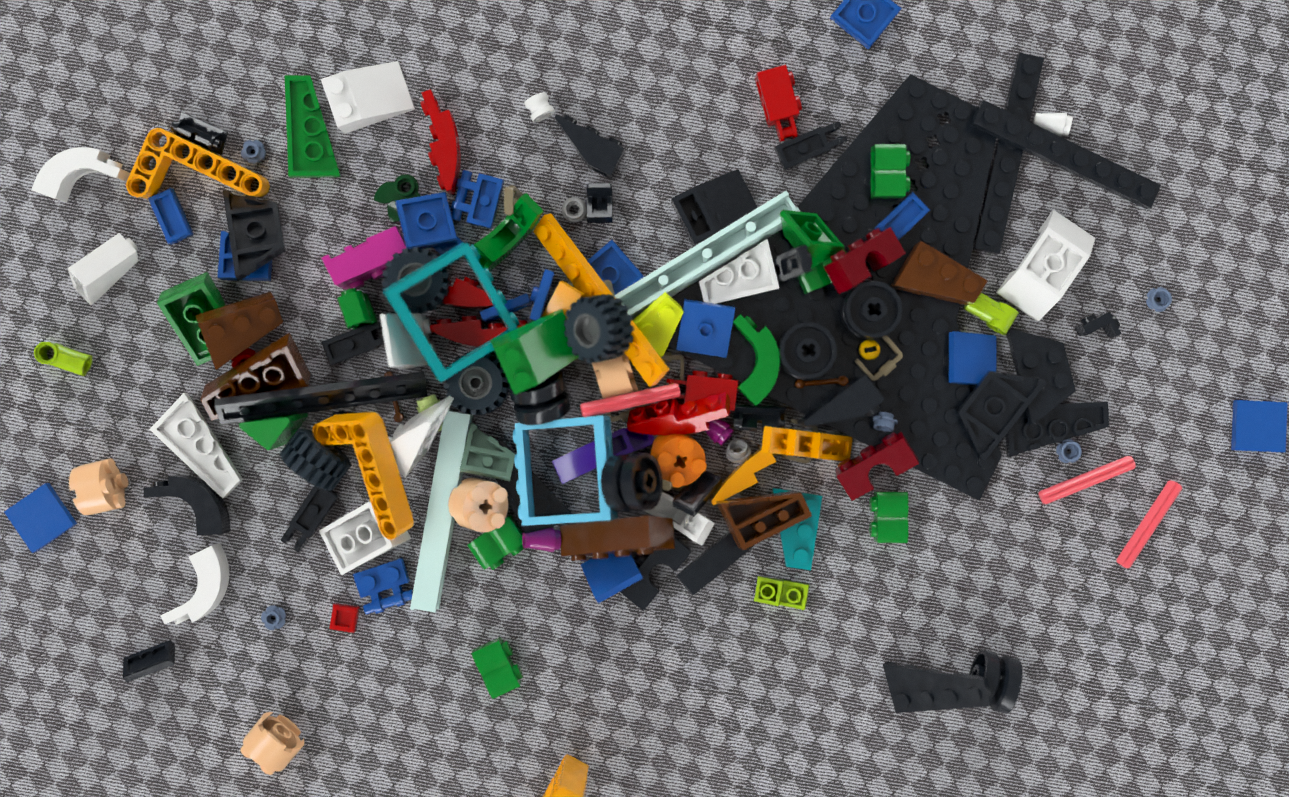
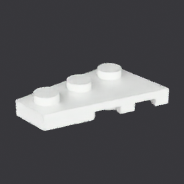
(742, 277)

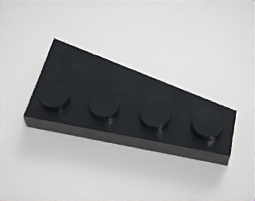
(1056, 426)
(544, 500)
(931, 689)

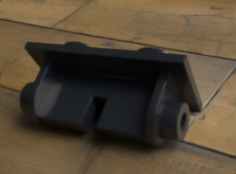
(200, 132)
(748, 416)

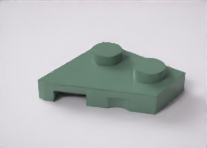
(485, 456)

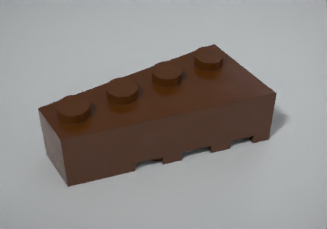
(268, 370)
(617, 537)

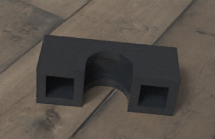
(644, 590)

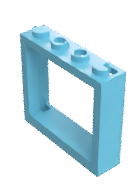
(522, 462)

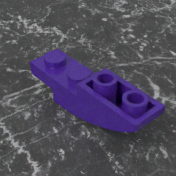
(584, 458)

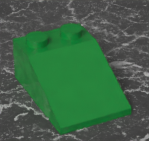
(183, 303)
(534, 351)

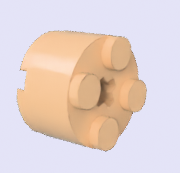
(615, 377)
(98, 487)
(479, 505)
(272, 743)

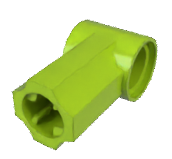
(996, 315)
(63, 358)

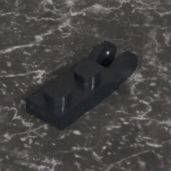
(808, 146)
(793, 263)
(352, 343)
(310, 515)

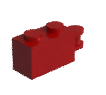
(779, 100)
(701, 386)

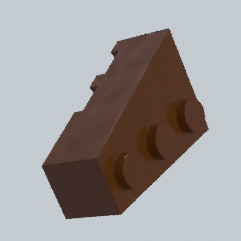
(938, 276)
(238, 326)
(762, 516)

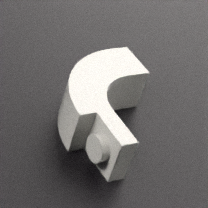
(66, 167)
(695, 528)
(213, 579)

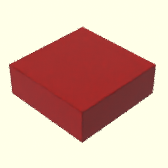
(344, 617)

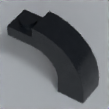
(208, 506)

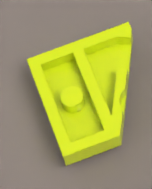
(659, 322)

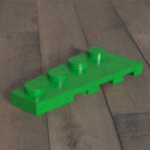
(307, 137)

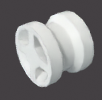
(539, 107)

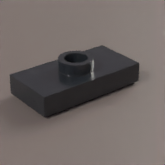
(696, 494)
(149, 661)

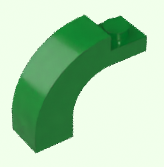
(509, 233)
(767, 360)

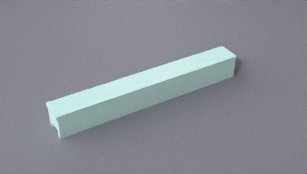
(707, 255)
(439, 522)

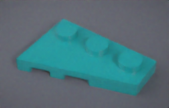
(800, 539)

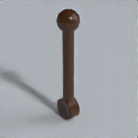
(842, 380)
(398, 417)

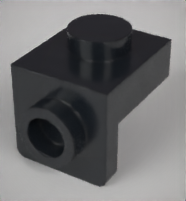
(599, 203)
(1104, 320)

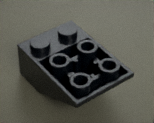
(713, 206)

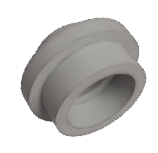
(574, 201)
(738, 451)

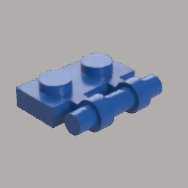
(484, 201)
(381, 578)

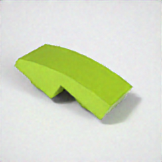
(781, 592)

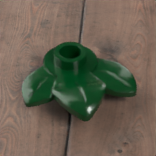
(393, 191)

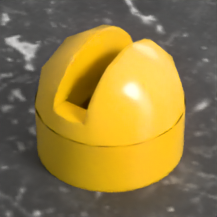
(868, 344)

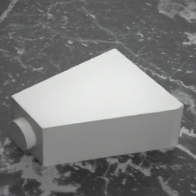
(103, 267)

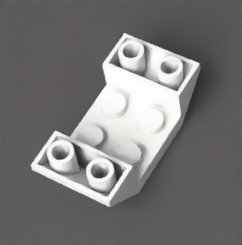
(1048, 267)

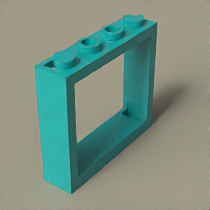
(484, 277)

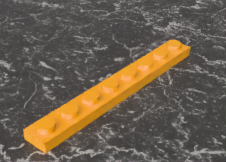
(588, 282)

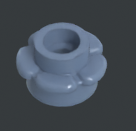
(259, 154)
(1165, 299)
(884, 422)
(1075, 450)
(275, 611)

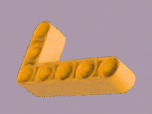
(196, 160)
(376, 463)
(568, 779)

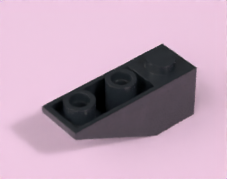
(597, 152)

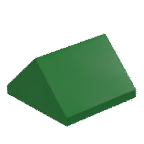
(810, 230)
(273, 431)

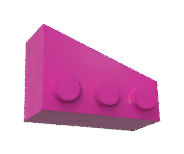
(365, 260)

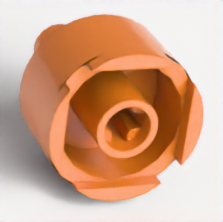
(688, 465)

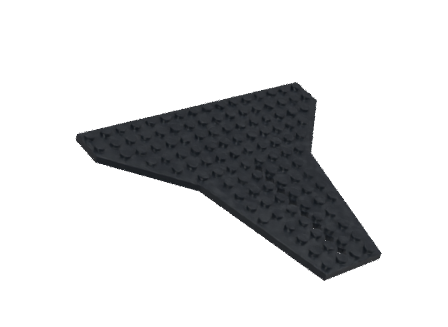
(919, 386)

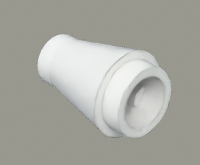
(1054, 122)

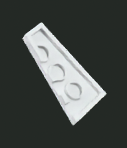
(193, 441)

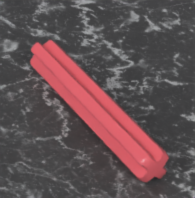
(630, 400)
(1087, 479)
(1149, 524)

